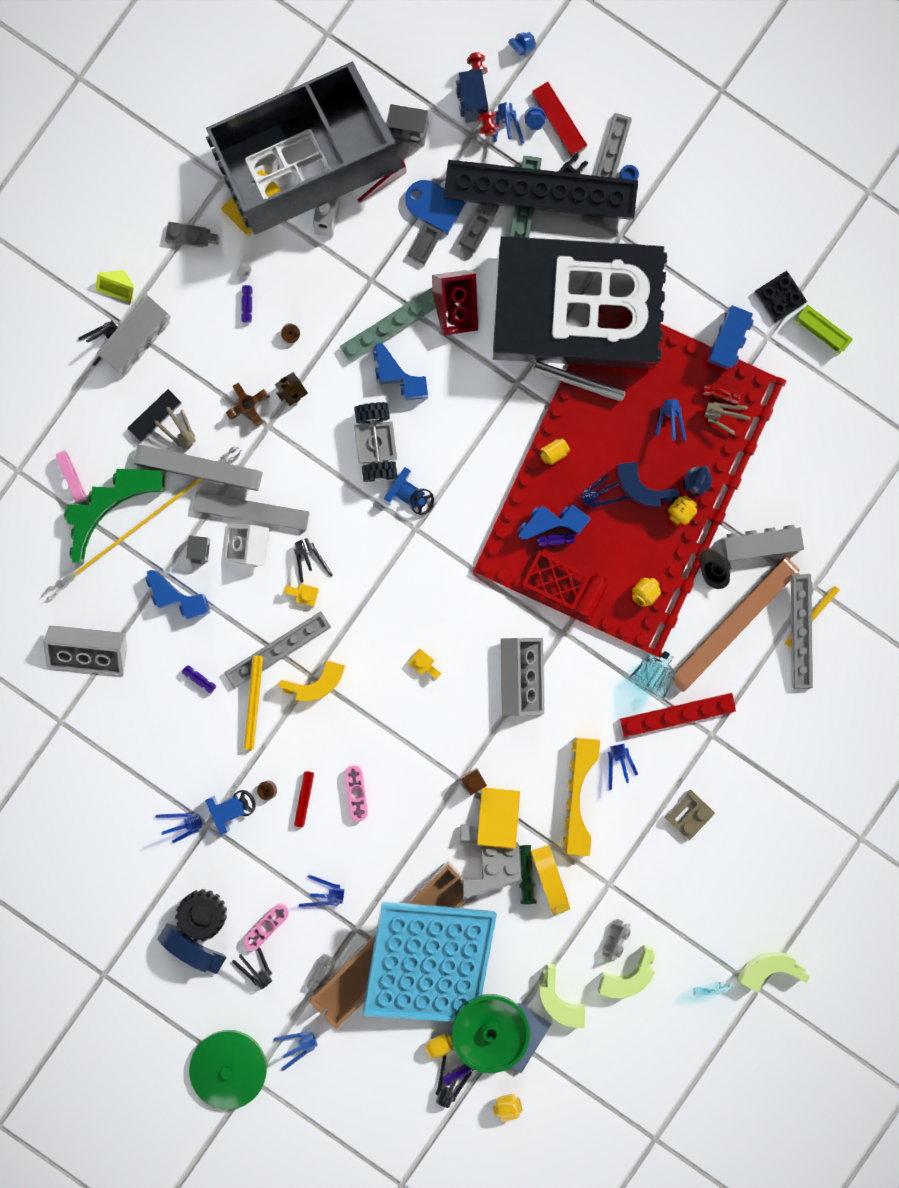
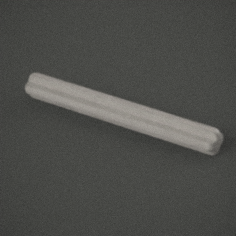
(579, 381)

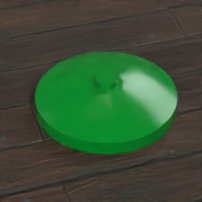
(490, 1033)
(228, 1069)

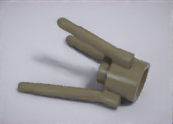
(715, 410)
(186, 437)

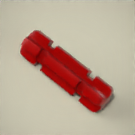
(721, 394)

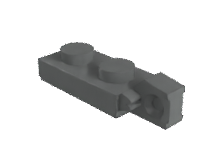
(190, 235)

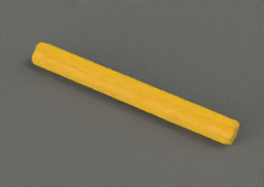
(253, 702)

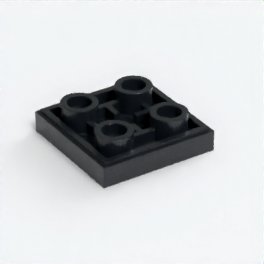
(780, 296)

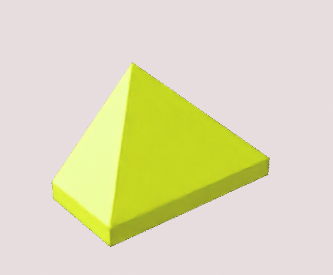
(115, 284)

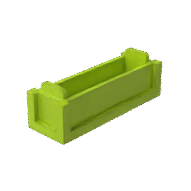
(823, 329)

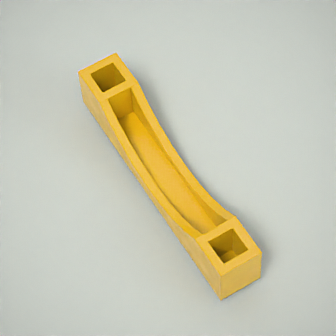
(585, 756)

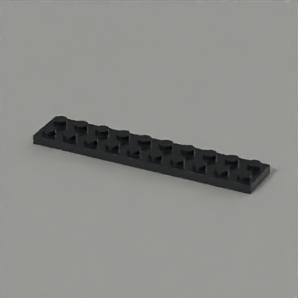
(540, 189)

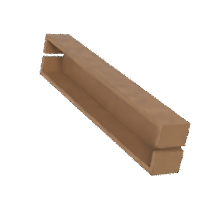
(348, 985)

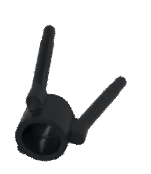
(106, 329)
(304, 548)
(259, 978)
(447, 1095)

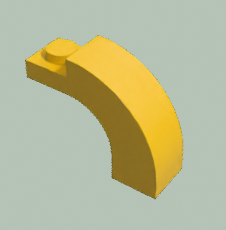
(326, 684)
(551, 879)

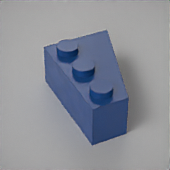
(730, 337)

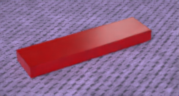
(559, 118)

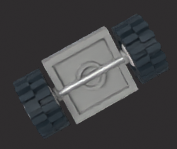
(375, 442)

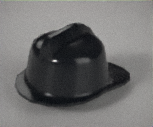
(714, 569)

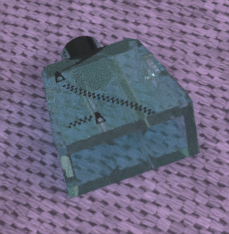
(655, 675)

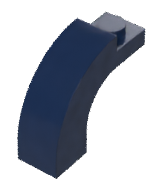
(633, 488)
(190, 951)

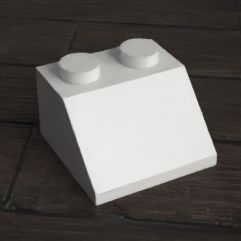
(246, 544)

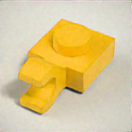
(305, 594)
(423, 662)

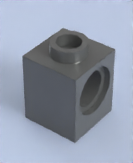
(198, 549)

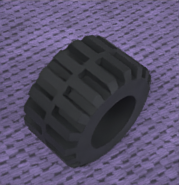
(189, 926)

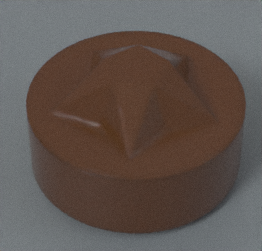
(290, 333)
(267, 790)

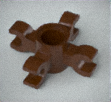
(257, 398)

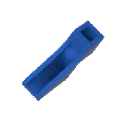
(391, 372)
(545, 520)
(166, 594)

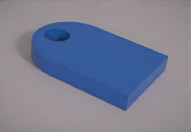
(432, 206)

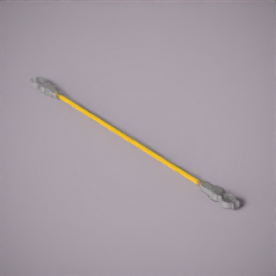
(64, 582)

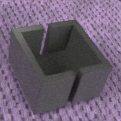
(408, 124)

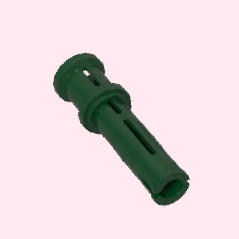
(527, 885)

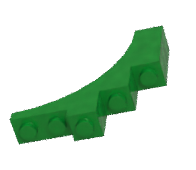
(103, 499)

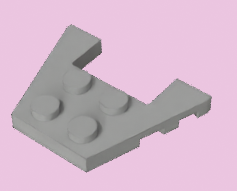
(498, 866)

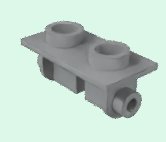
(614, 947)

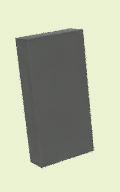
(425, 243)

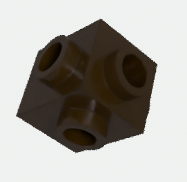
(290, 389)

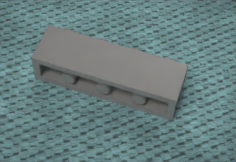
(762, 544)

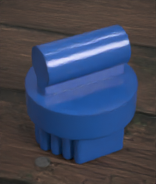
(523, 43)
(534, 117)

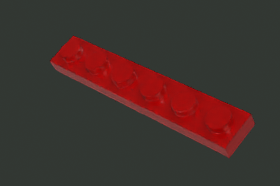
(677, 714)

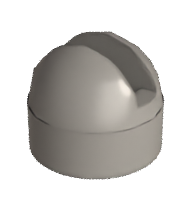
(244, 270)

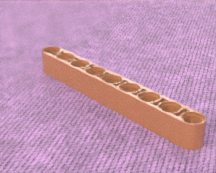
(734, 623)

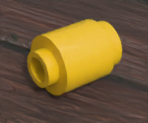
(554, 451)
(439, 1046)

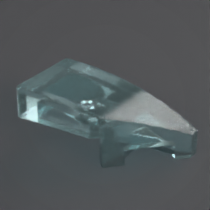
(719, 988)

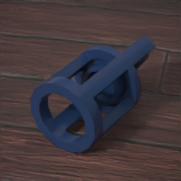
(697, 481)

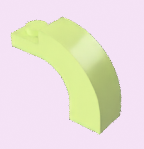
(766, 964)
(632, 983)
(565, 1013)

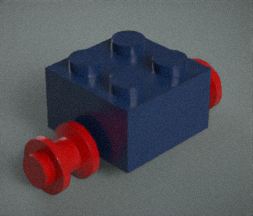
(473, 95)

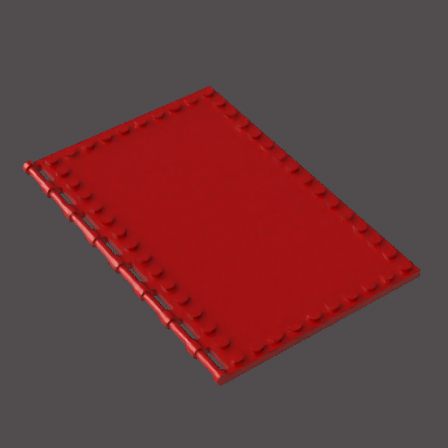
(624, 537)

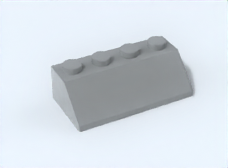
(134, 335)
(85, 650)
(522, 676)

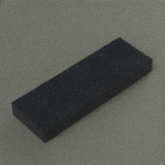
(145, 423)

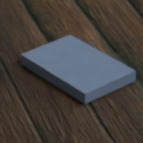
(538, 1029)

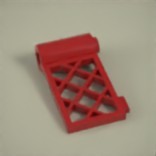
(588, 595)

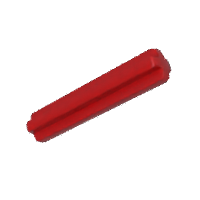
(304, 798)

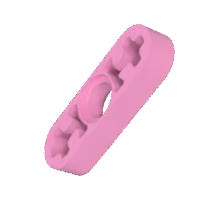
(71, 476)
(354, 807)
(253, 933)

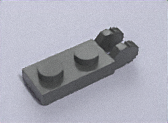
(478, 228)

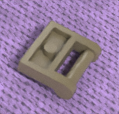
(694, 819)

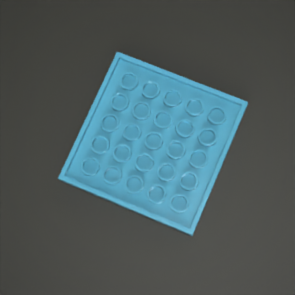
(427, 961)

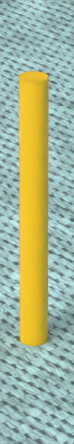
(819, 608)

